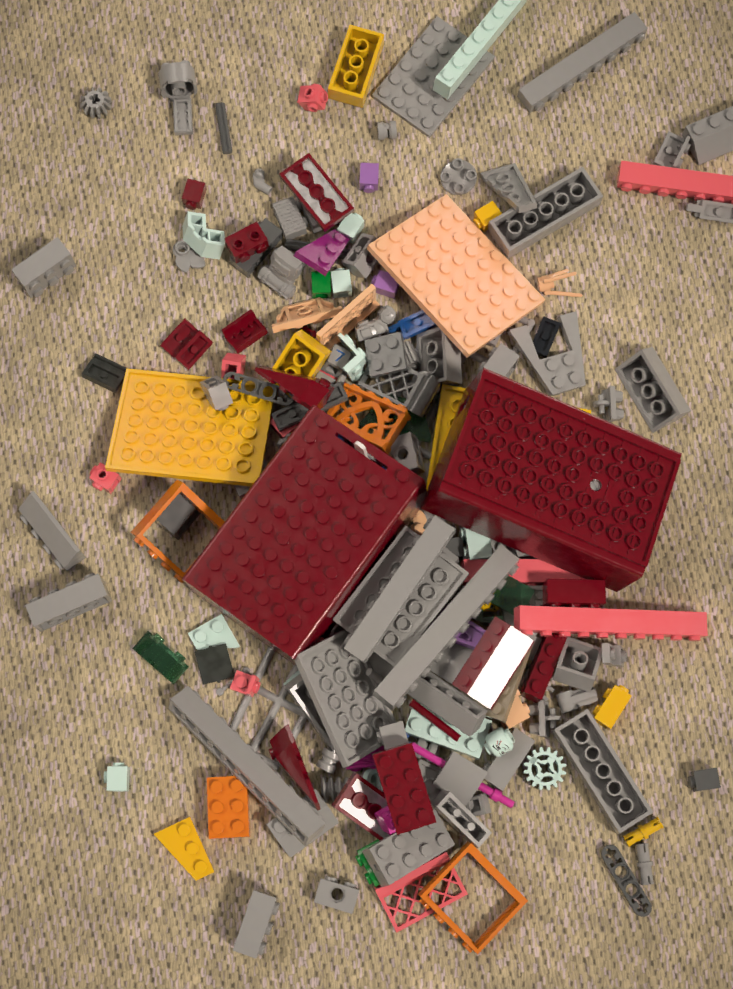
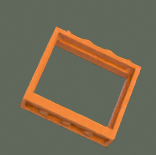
(155, 512)
(498, 924)

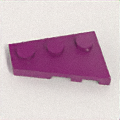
(323, 251)

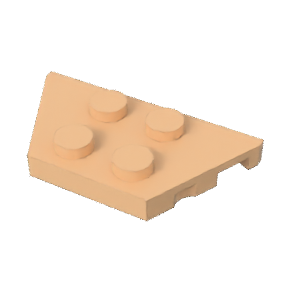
(304, 313)

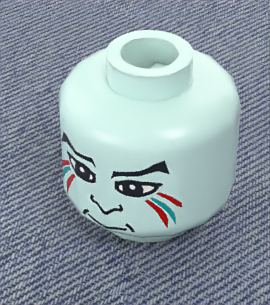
(499, 742)

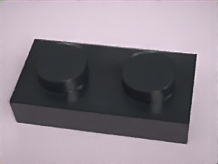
(545, 336)

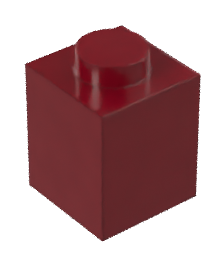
(194, 194)

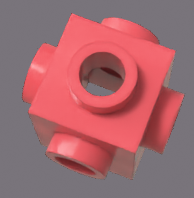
(312, 97)
(107, 483)

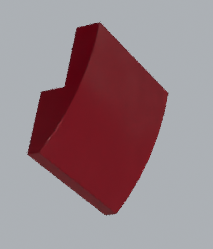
(190, 339)

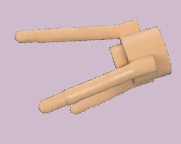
(546, 283)

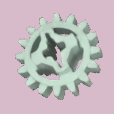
(539, 775)

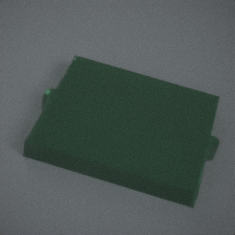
(512, 595)

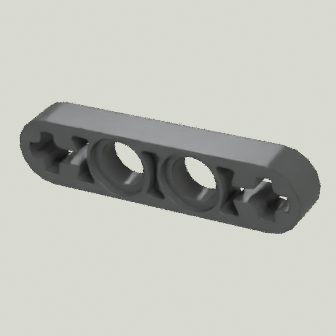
(259, 387)
(629, 878)

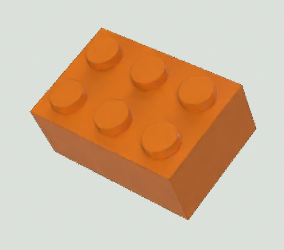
(227, 808)

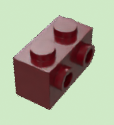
(246, 242)

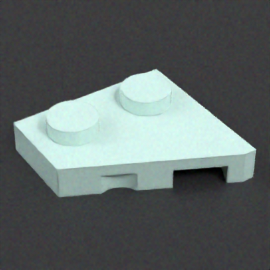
(213, 633)

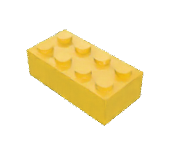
(356, 66)

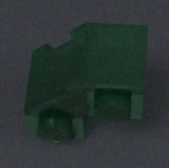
(158, 655)

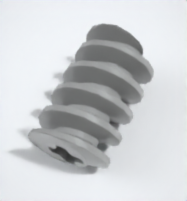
(331, 788)

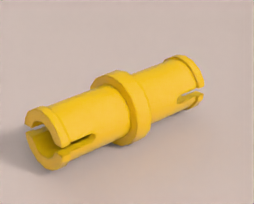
(643, 831)

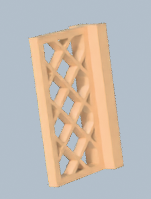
(348, 318)

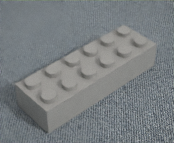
(555, 208)
(602, 771)

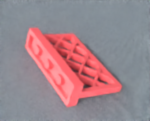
(417, 874)

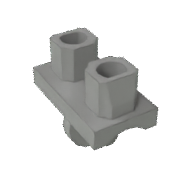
(607, 404)
(542, 709)

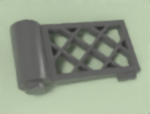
(418, 398)

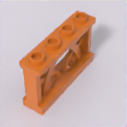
(371, 401)

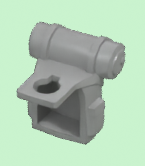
(282, 272)
(367, 329)

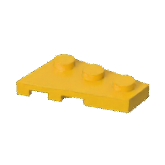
(185, 845)

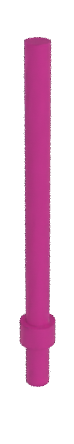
(494, 794)

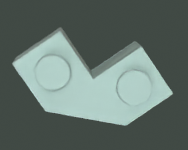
(204, 241)

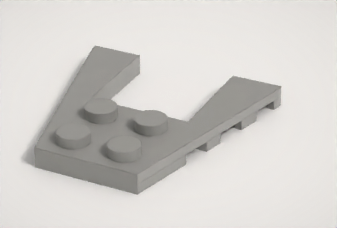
(561, 371)

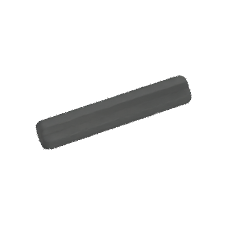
(223, 128)

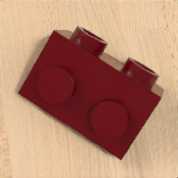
(244, 331)

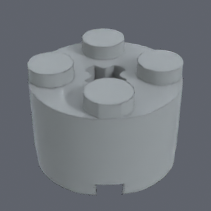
(177, 80)

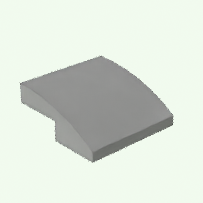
(452, 662)
(459, 777)

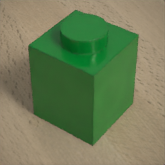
(321, 285)

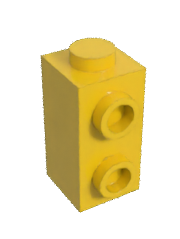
(612, 706)

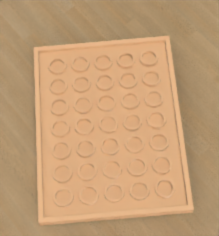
(456, 275)

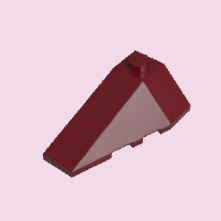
(305, 389)
(289, 759)

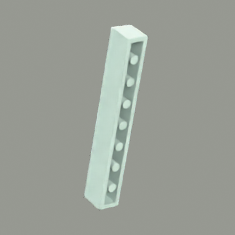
(476, 46)

